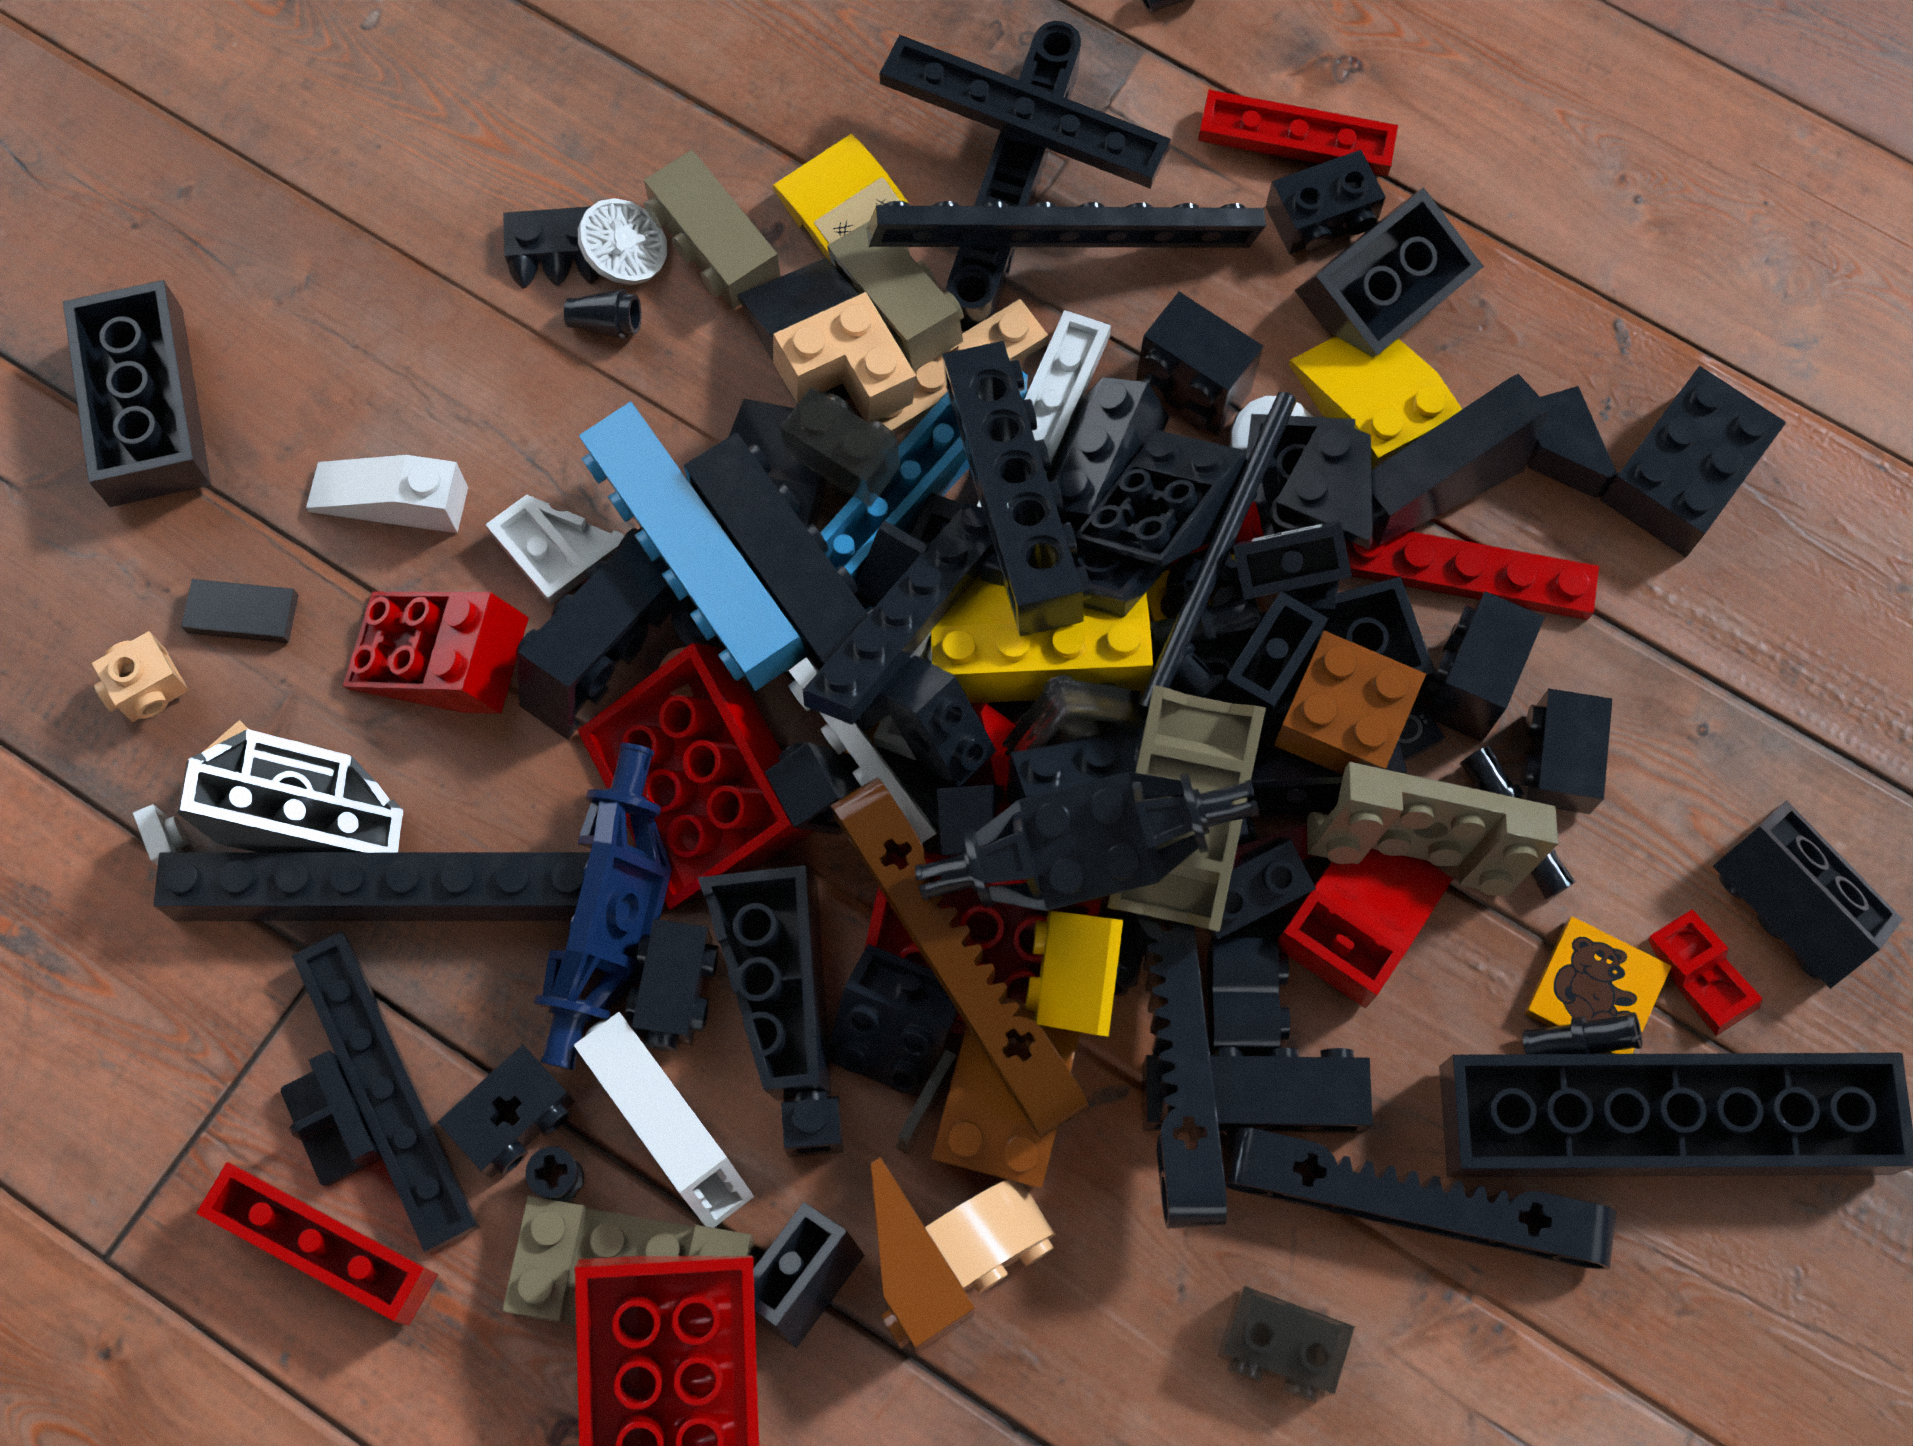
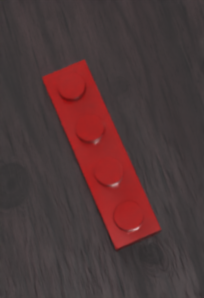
(1295, 131)

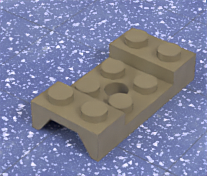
(1218, 750)
(1482, 833)
(562, 1233)

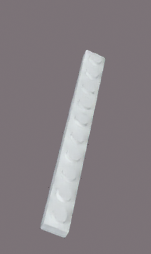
(1056, 398)

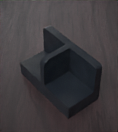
(329, 1121)

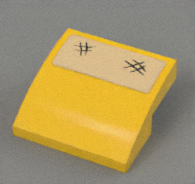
(836, 191)

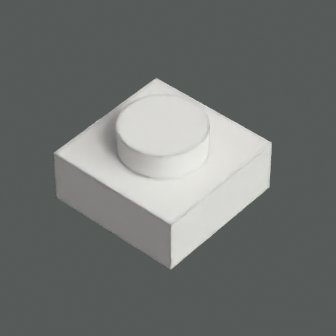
(159, 832)

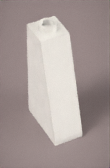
(663, 1120)

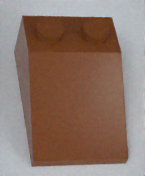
(983, 1122)
(916, 1280)

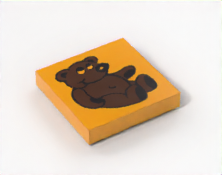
(1596, 979)

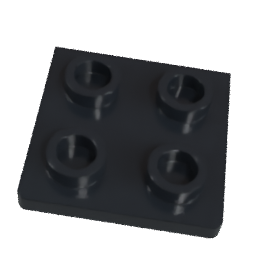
(892, 1022)

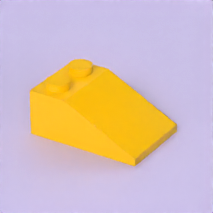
(1388, 395)

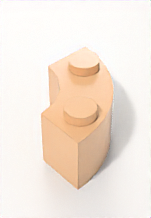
(992, 1234)

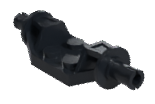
(1086, 841)

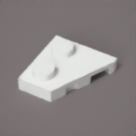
(551, 545)

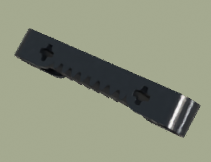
(1014, 174)
(1188, 1179)
(1567, 1230)

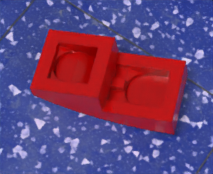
(1704, 973)

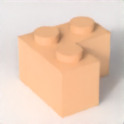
(847, 348)

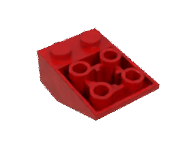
(438, 649)
(1363, 921)

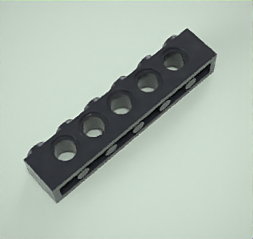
(1015, 489)

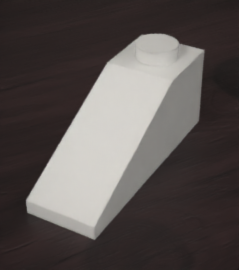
(391, 491)

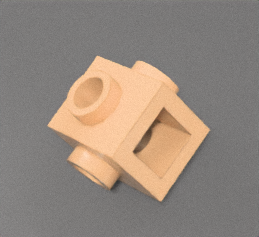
(138, 678)

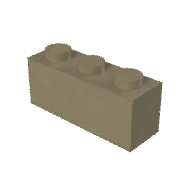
(710, 228)
(903, 293)

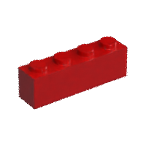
(317, 1244)

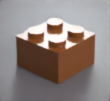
(1349, 706)

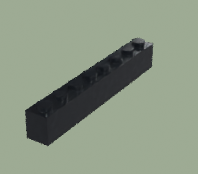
(369, 886)

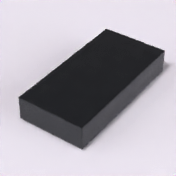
(240, 611)

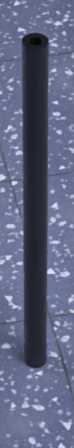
(1219, 547)

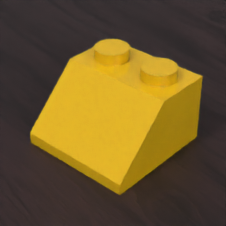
(1075, 972)

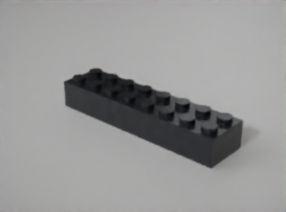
(1675, 1114)

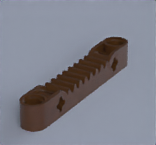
(1039, 1085)

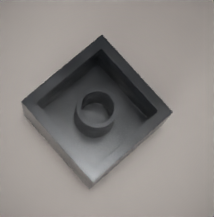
(1198, 363)
(1481, 665)

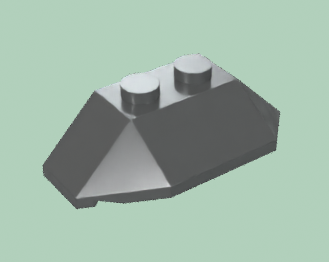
(286, 798)

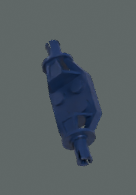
(615, 906)

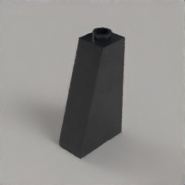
(1457, 459)

